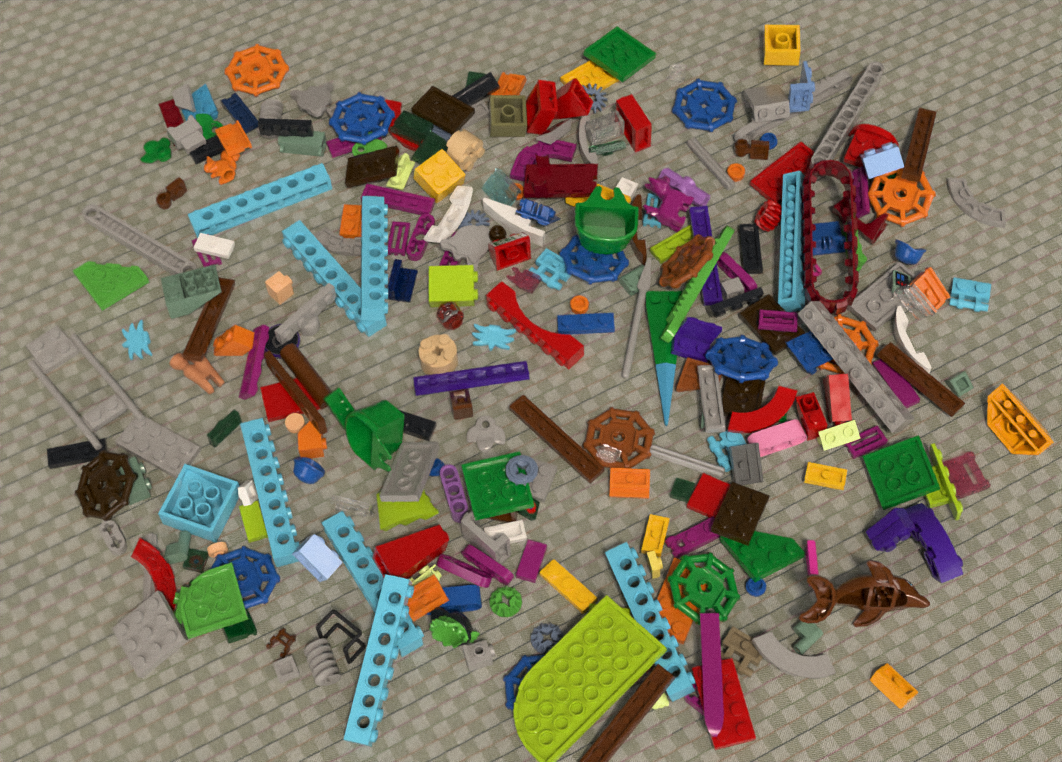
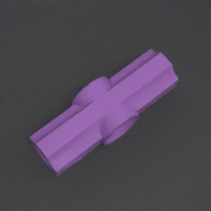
(687, 186)

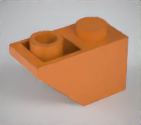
(234, 342)
(311, 442)

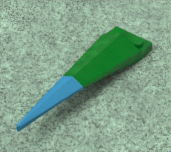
(658, 307)

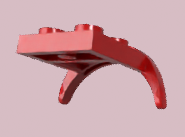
(865, 138)

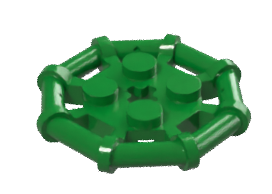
(701, 576)

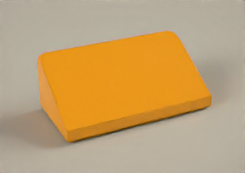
(893, 685)

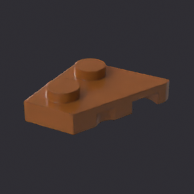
(689, 377)

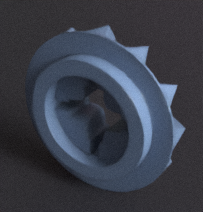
(522, 462)
(537, 637)

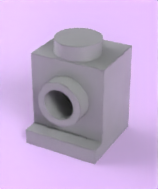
(477, 661)

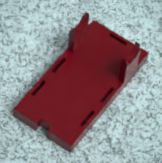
(559, 180)

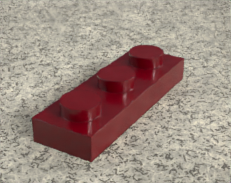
(171, 114)

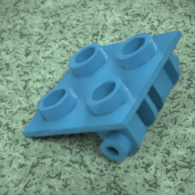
(203, 104)

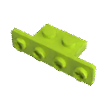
(947, 490)

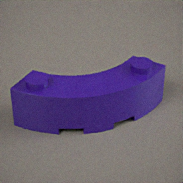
(939, 549)

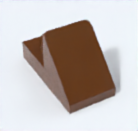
(461, 404)

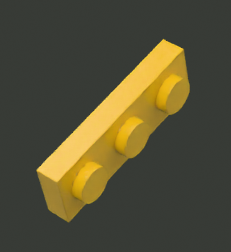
(568, 586)

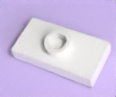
(214, 246)

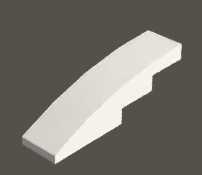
(509, 219)

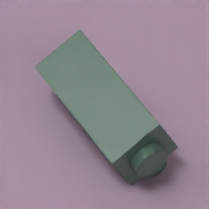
(304, 145)

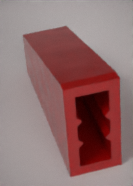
(410, 553)

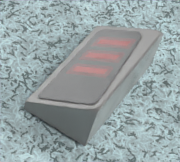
(555, 132)

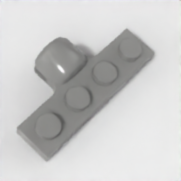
(306, 317)

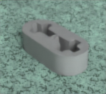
(115, 536)

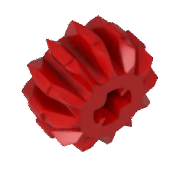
(768, 215)

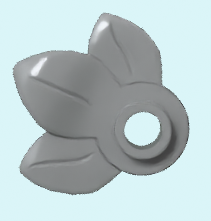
(486, 436)

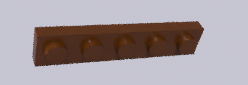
(921, 379)

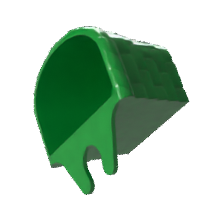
(606, 224)
(375, 433)

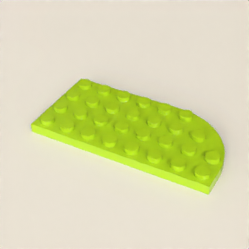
(581, 679)

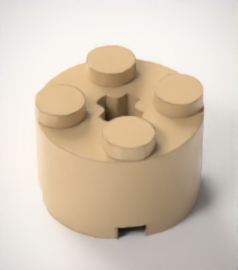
(465, 149)
(438, 354)

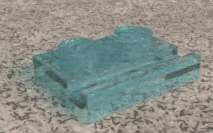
(501, 188)

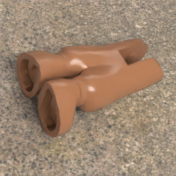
(197, 372)

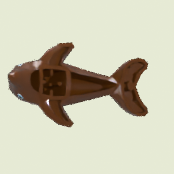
(871, 592)

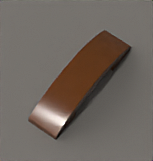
(639, 246)

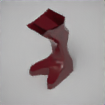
(869, 231)

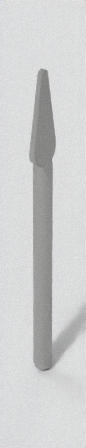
(643, 287)

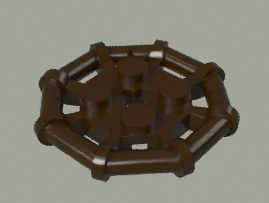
(113, 487)

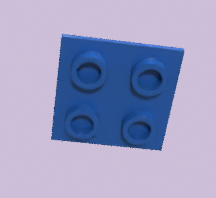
(544, 214)
(828, 238)
(809, 352)

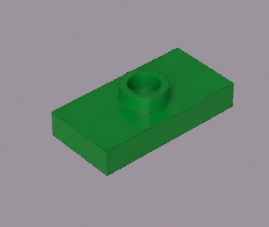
(338, 405)

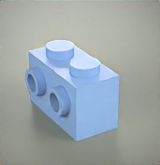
(882, 160)
(317, 557)

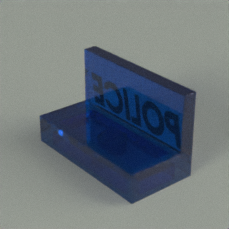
(401, 282)

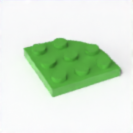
(212, 602)

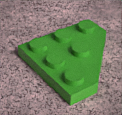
(109, 282)

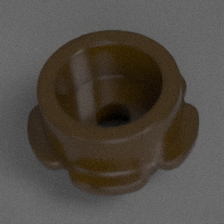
(497, 229)

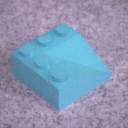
(200, 503)

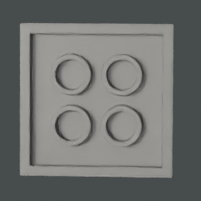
(150, 634)

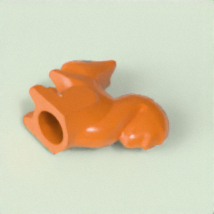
(223, 168)

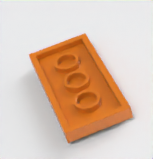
(678, 621)

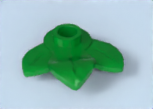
(207, 124)
(156, 151)

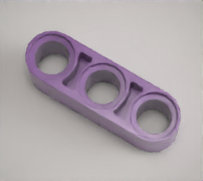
(453, 485)

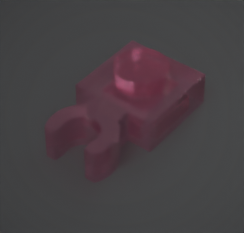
(526, 281)

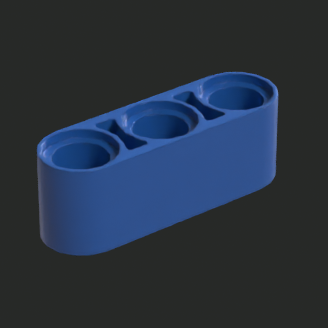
(462, 599)

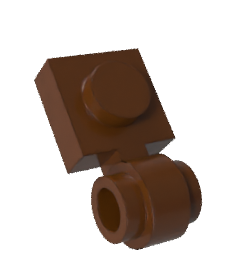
(757, 149)
(174, 191)

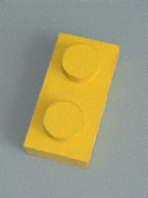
(825, 476)
(655, 534)

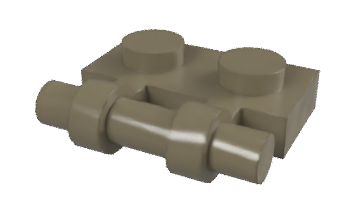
(742, 645)

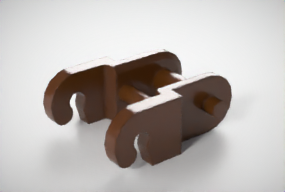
(273, 640)

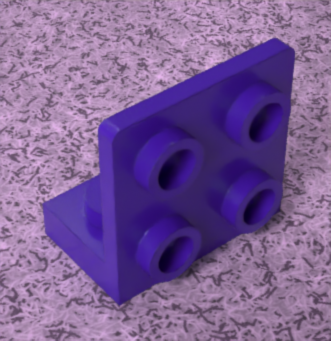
(694, 339)

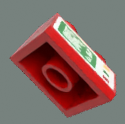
(510, 250)

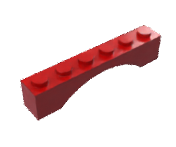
(562, 347)

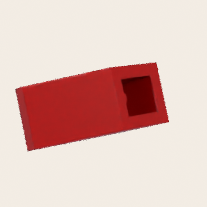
(810, 415)

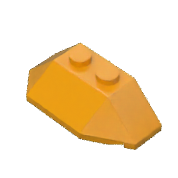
(1015, 424)

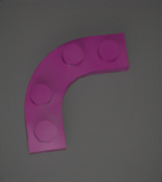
(558, 150)

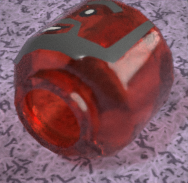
(450, 315)

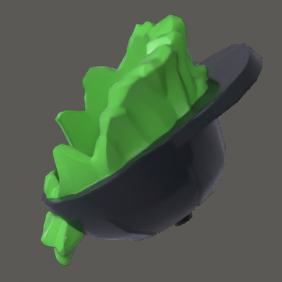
(451, 628)

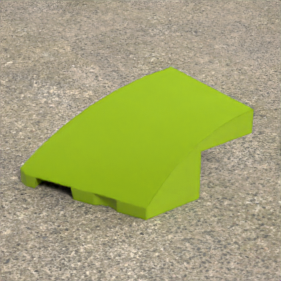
(404, 513)

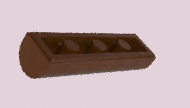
(305, 374)

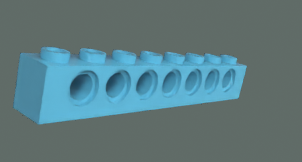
(260, 201)
(315, 256)
(372, 258)
(791, 291)
(254, 431)
(334, 528)
(618, 558)
(391, 586)

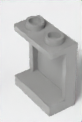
(767, 102)
(475, 536)

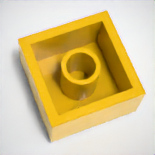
(781, 45)
(439, 176)

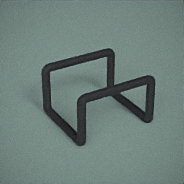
(354, 637)

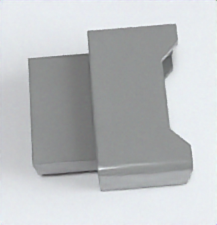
(187, 135)

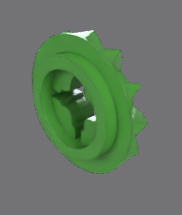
(502, 609)

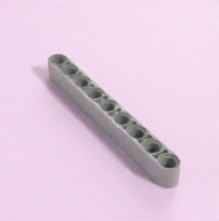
(849, 114)

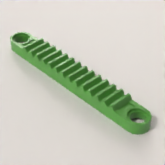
(694, 286)

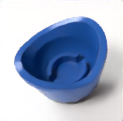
(907, 254)
(307, 470)

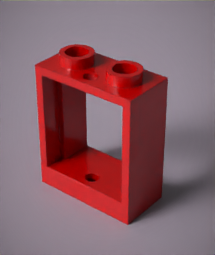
(539, 108)
(637, 125)

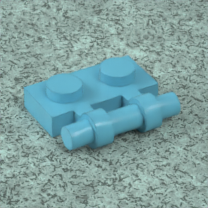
(553, 264)
(972, 291)
(727, 439)

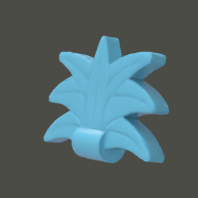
(493, 336)
(137, 341)

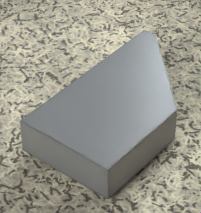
(183, 98)

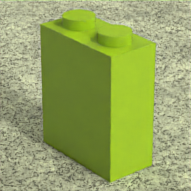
(452, 284)

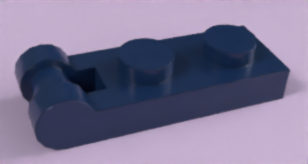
(240, 112)

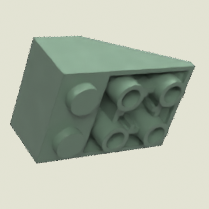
(190, 290)

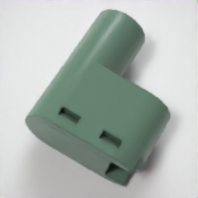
(630, 280)
(178, 551)
(809, 635)

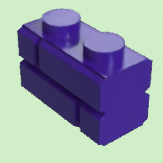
(890, 530)

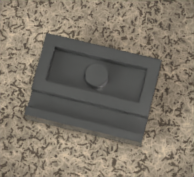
(746, 464)

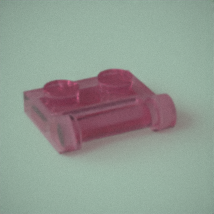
(960, 477)

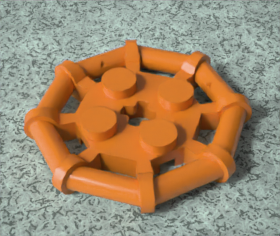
(250, 59)
(898, 204)
(860, 326)

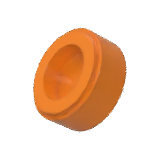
(736, 172)
(579, 304)

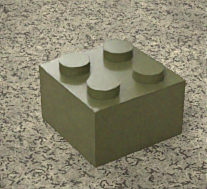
(507, 115)

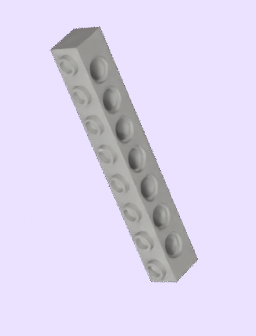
(857, 367)

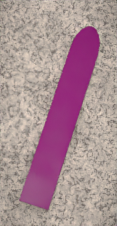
(712, 672)

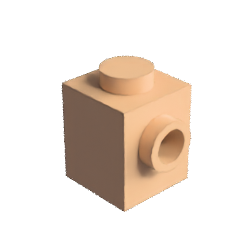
(279, 287)

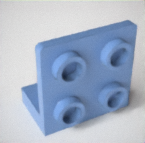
(801, 93)

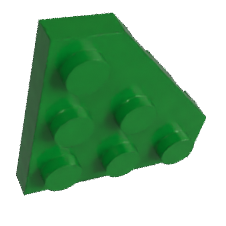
(764, 554)

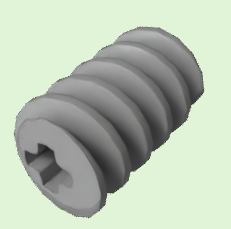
(271, 110)
(321, 663)

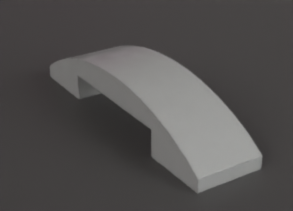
(588, 158)

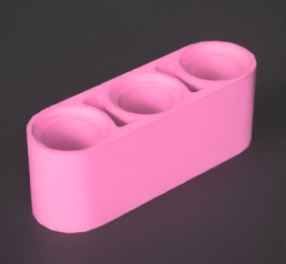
(778, 437)

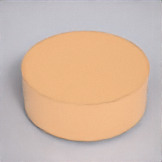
(294, 422)
(217, 548)

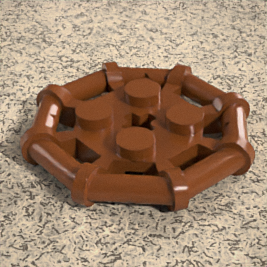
(687, 261)
(628, 432)

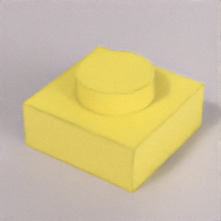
(654, 564)

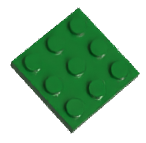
(619, 54)
(901, 472)
(492, 491)

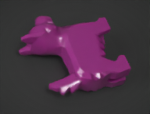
(671, 203)

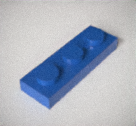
(586, 323)

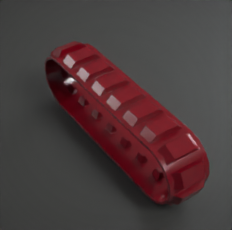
(844, 175)

